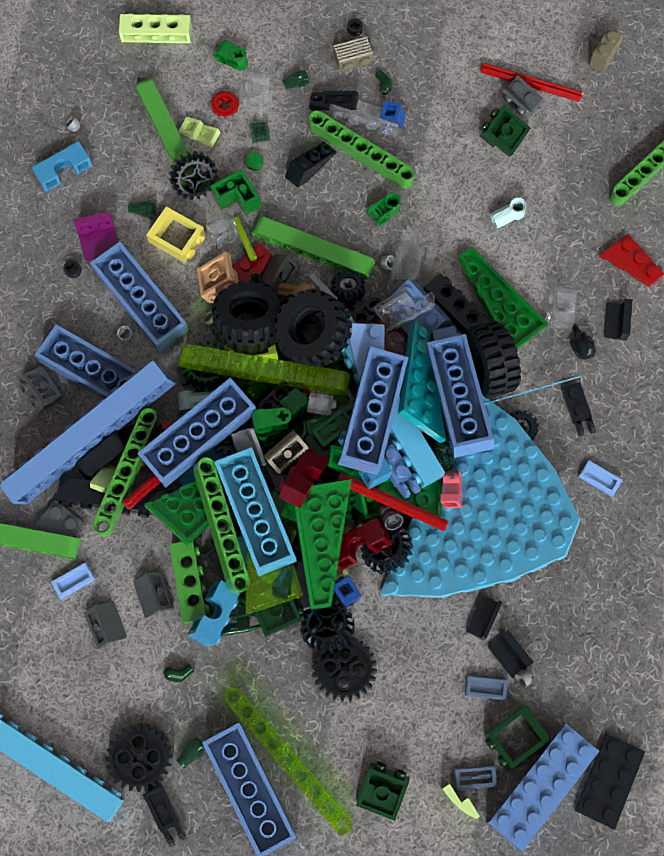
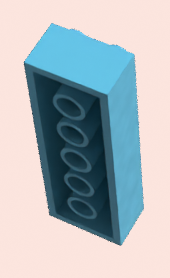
(255, 511)

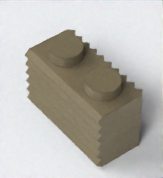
(605, 50)
(353, 53)
(285, 452)

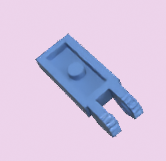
(400, 472)

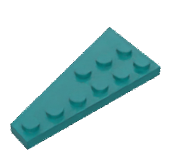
(419, 393)

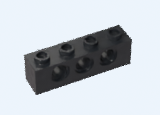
(459, 317)

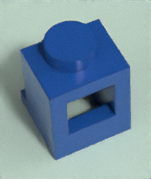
(393, 113)
(353, 596)

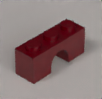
(301, 478)
(372, 533)

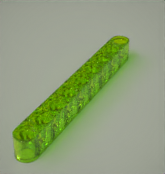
(264, 369)
(278, 754)

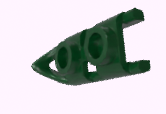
(271, 442)
(242, 624)

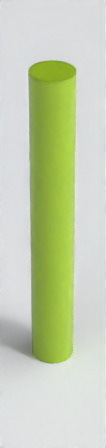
(245, 240)

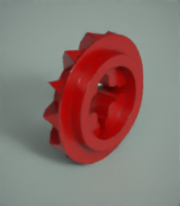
(227, 98)

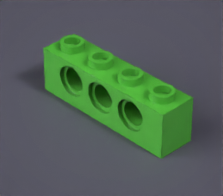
(179, 552)

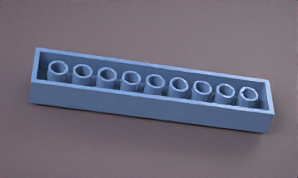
(87, 433)

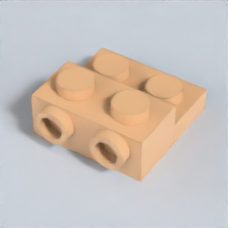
(216, 276)

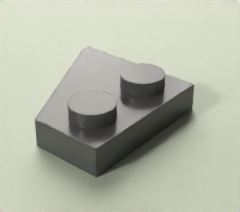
(59, 521)

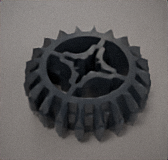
(205, 179)
(400, 540)
(326, 634)

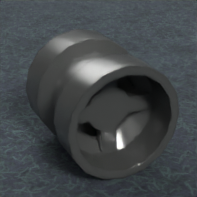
(391, 518)

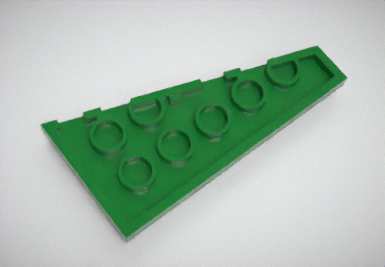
(500, 299)
(426, 499)
(184, 511)
(320, 535)

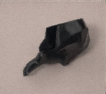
(583, 345)

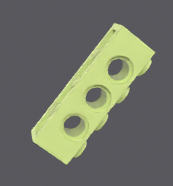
(148, 33)

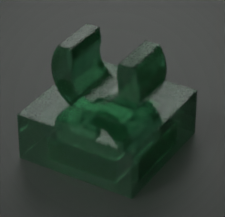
(259, 132)

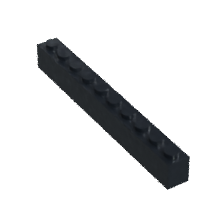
(78, 492)

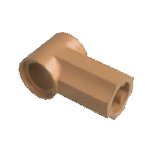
(287, 290)

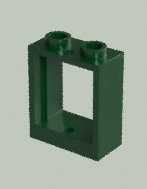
(532, 723)

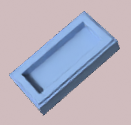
(600, 478)
(73, 580)

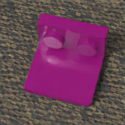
(96, 234)

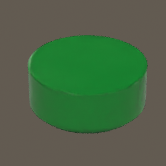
(254, 161)

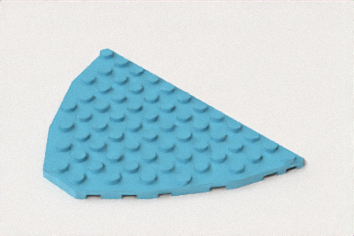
(508, 525)

